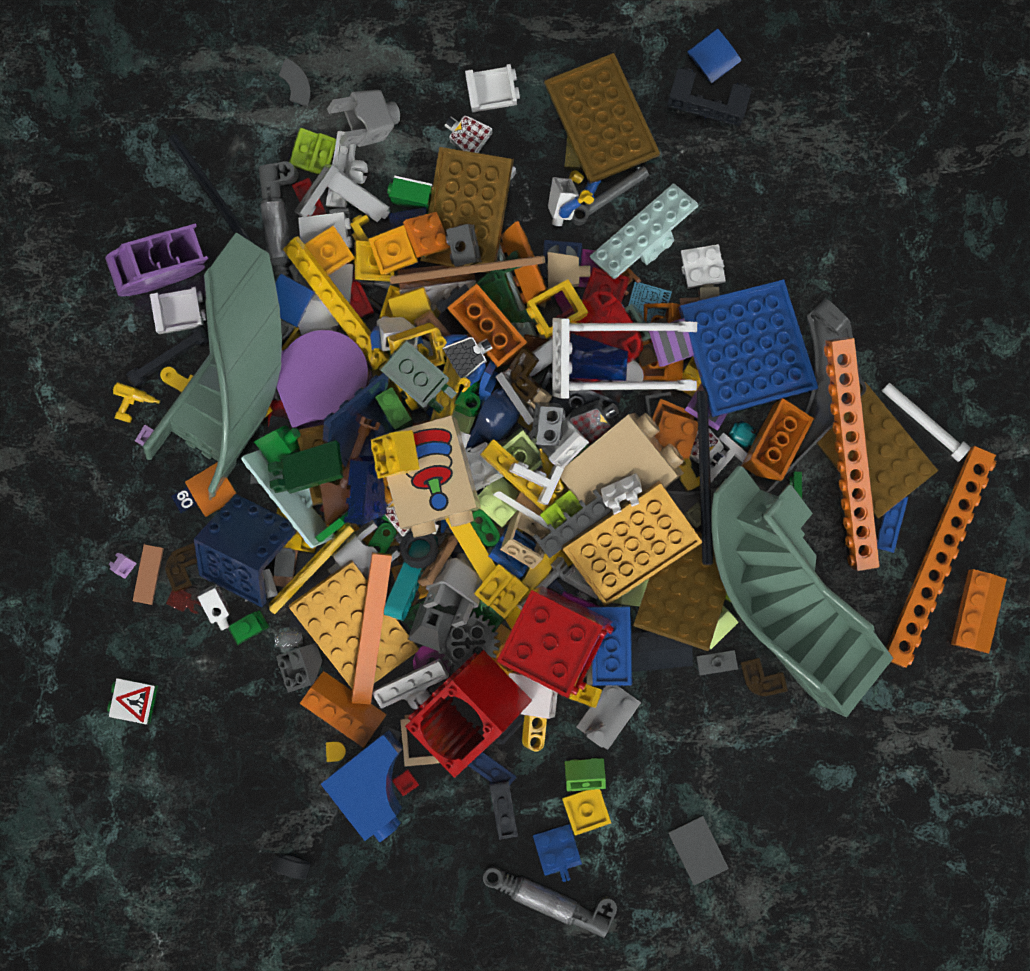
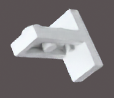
(733, 449)
(539, 478)

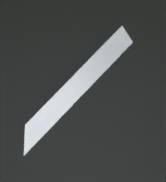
(521, 508)

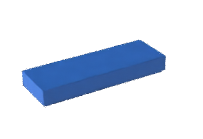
(890, 527)

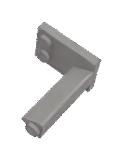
(347, 189)
(545, 355)
(609, 717)

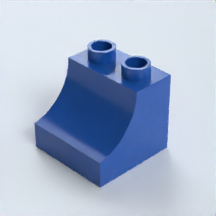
(366, 790)

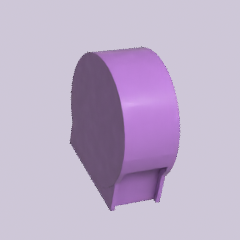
(155, 261)
(319, 375)

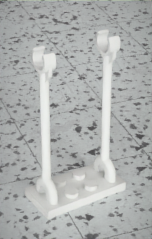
(562, 348)

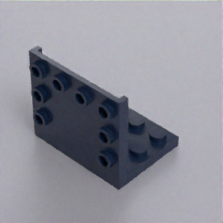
(344, 427)
(239, 547)

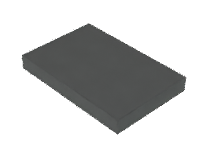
(698, 850)

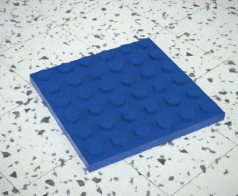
(749, 348)

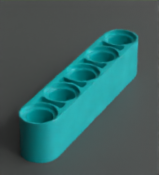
(406, 583)

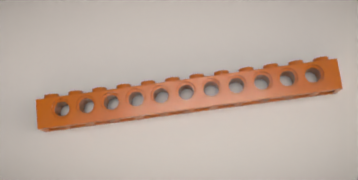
(987, 463)
(869, 556)

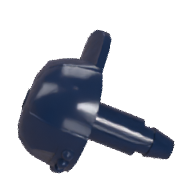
(495, 418)

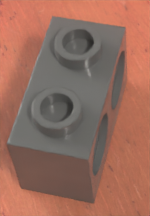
(542, 423)

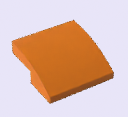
(199, 486)

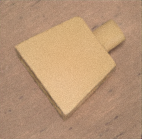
(565, 267)

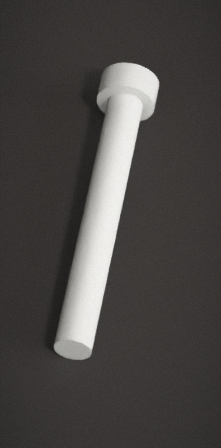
(959, 450)

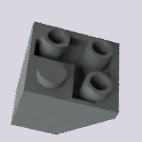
(431, 627)
(300, 666)

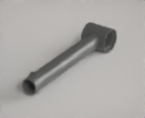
(610, 194)

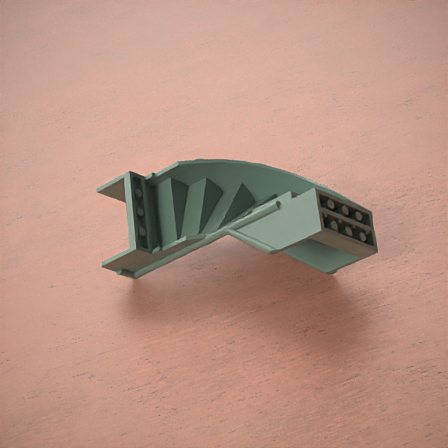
(240, 375)
(782, 598)

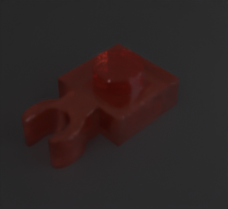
(181, 601)

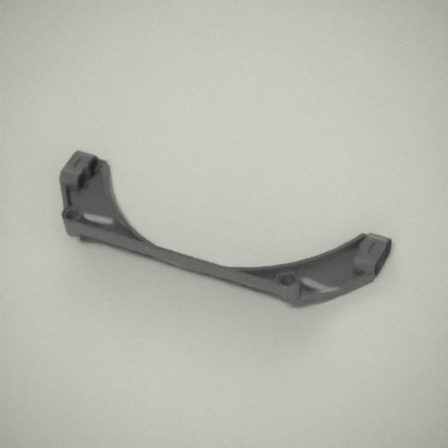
(825, 323)

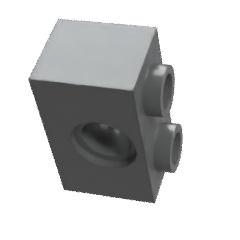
(465, 234)

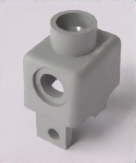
(367, 115)
(356, 550)
(455, 588)

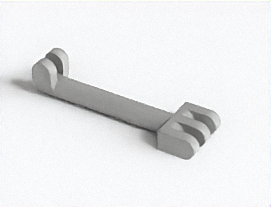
(560, 570)

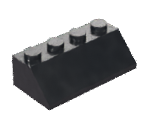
(656, 652)

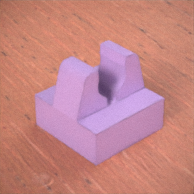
(122, 565)

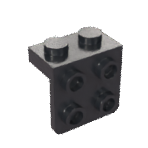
(445, 316)

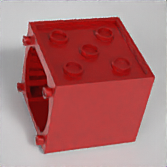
(554, 641)
(443, 728)

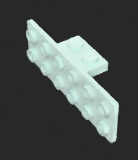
(646, 233)
(294, 506)

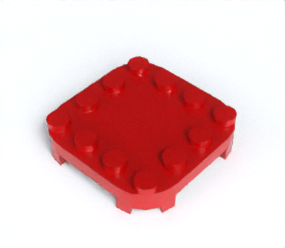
(607, 308)

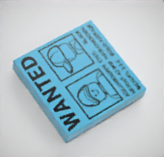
(647, 294)

